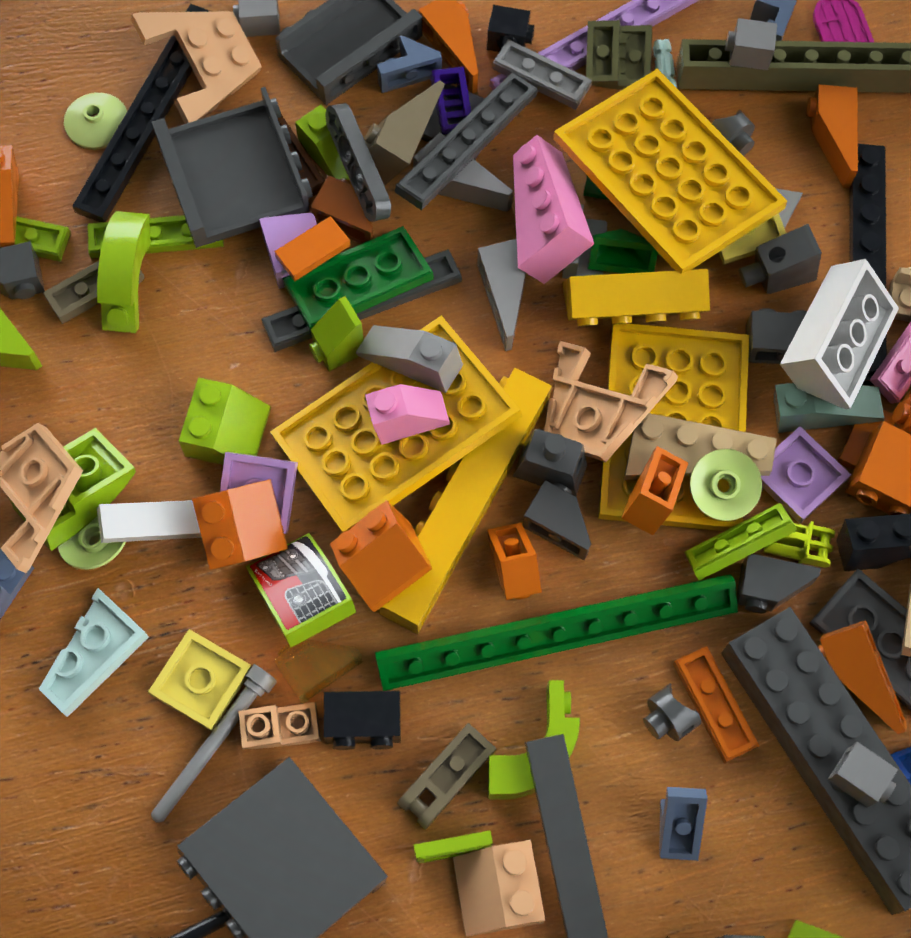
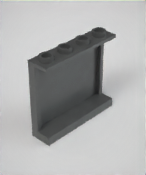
(233, 170)
(280, 860)

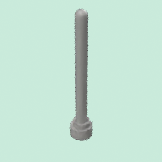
(256, 685)

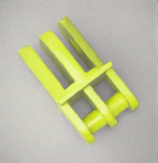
(799, 543)

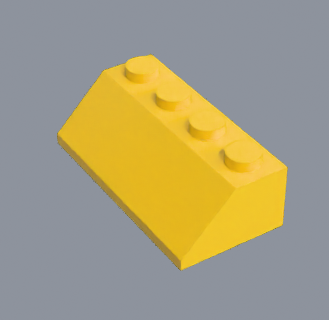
(637, 295)

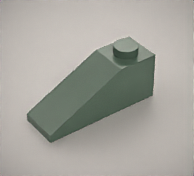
(805, 410)

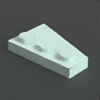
(95, 651)

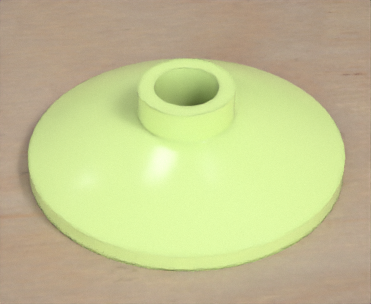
(97, 130)
(743, 481)
(82, 551)

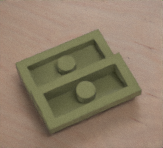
(617, 53)

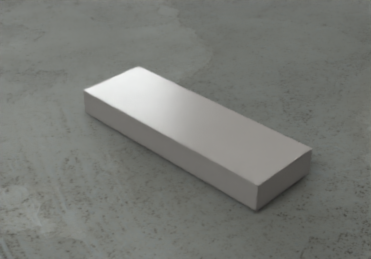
(542, 73)

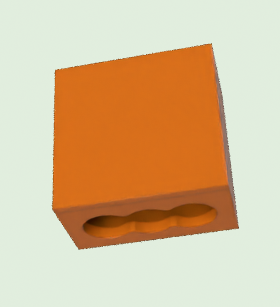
(884, 471)

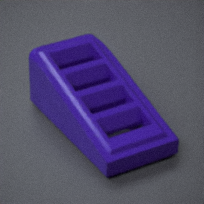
(451, 76)

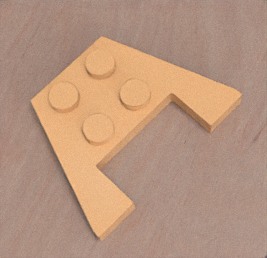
(212, 47)
(595, 414)
(38, 481)

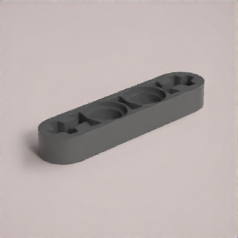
(358, 162)

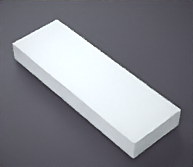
(147, 521)

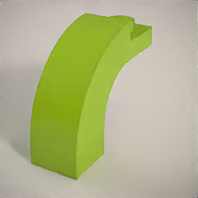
(119, 270)
(511, 774)

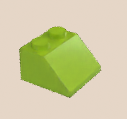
(222, 421)

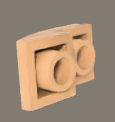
(279, 726)

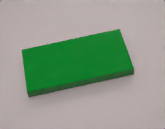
(362, 274)

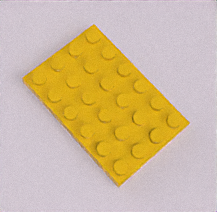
(669, 171)
(707, 391)
(350, 466)

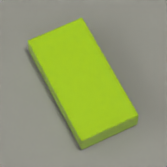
(452, 847)

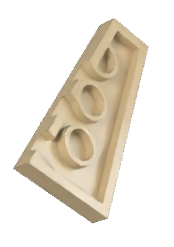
(692, 442)

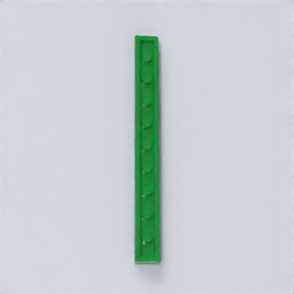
(556, 632)

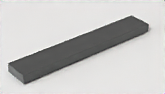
(465, 141)
(289, 327)
(566, 838)

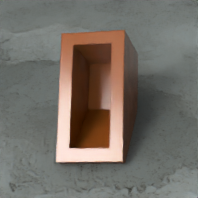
(341, 203)

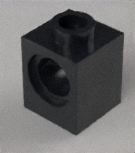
(509, 24)

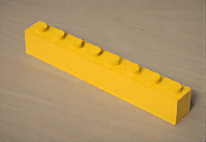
(465, 502)

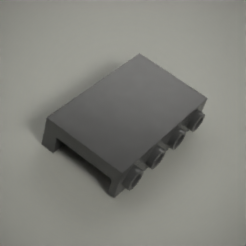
(345, 42)

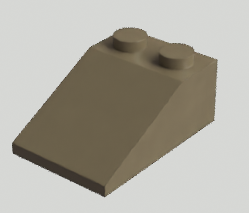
(398, 135)

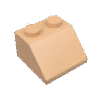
(498, 888)

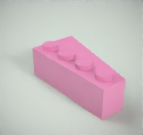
(547, 211)

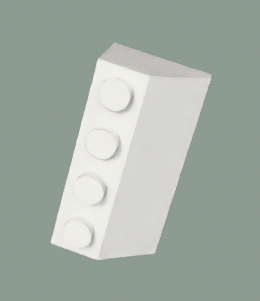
(840, 334)

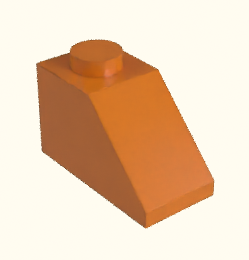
(655, 491)
(514, 561)

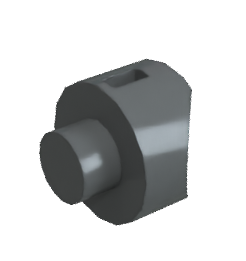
(737, 131)
(670, 716)

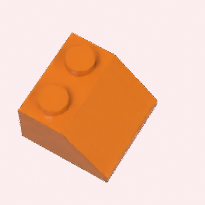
(239, 524)
(381, 555)

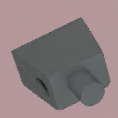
(784, 262)
(552, 459)

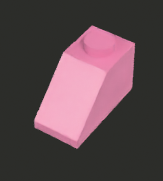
(405, 411)

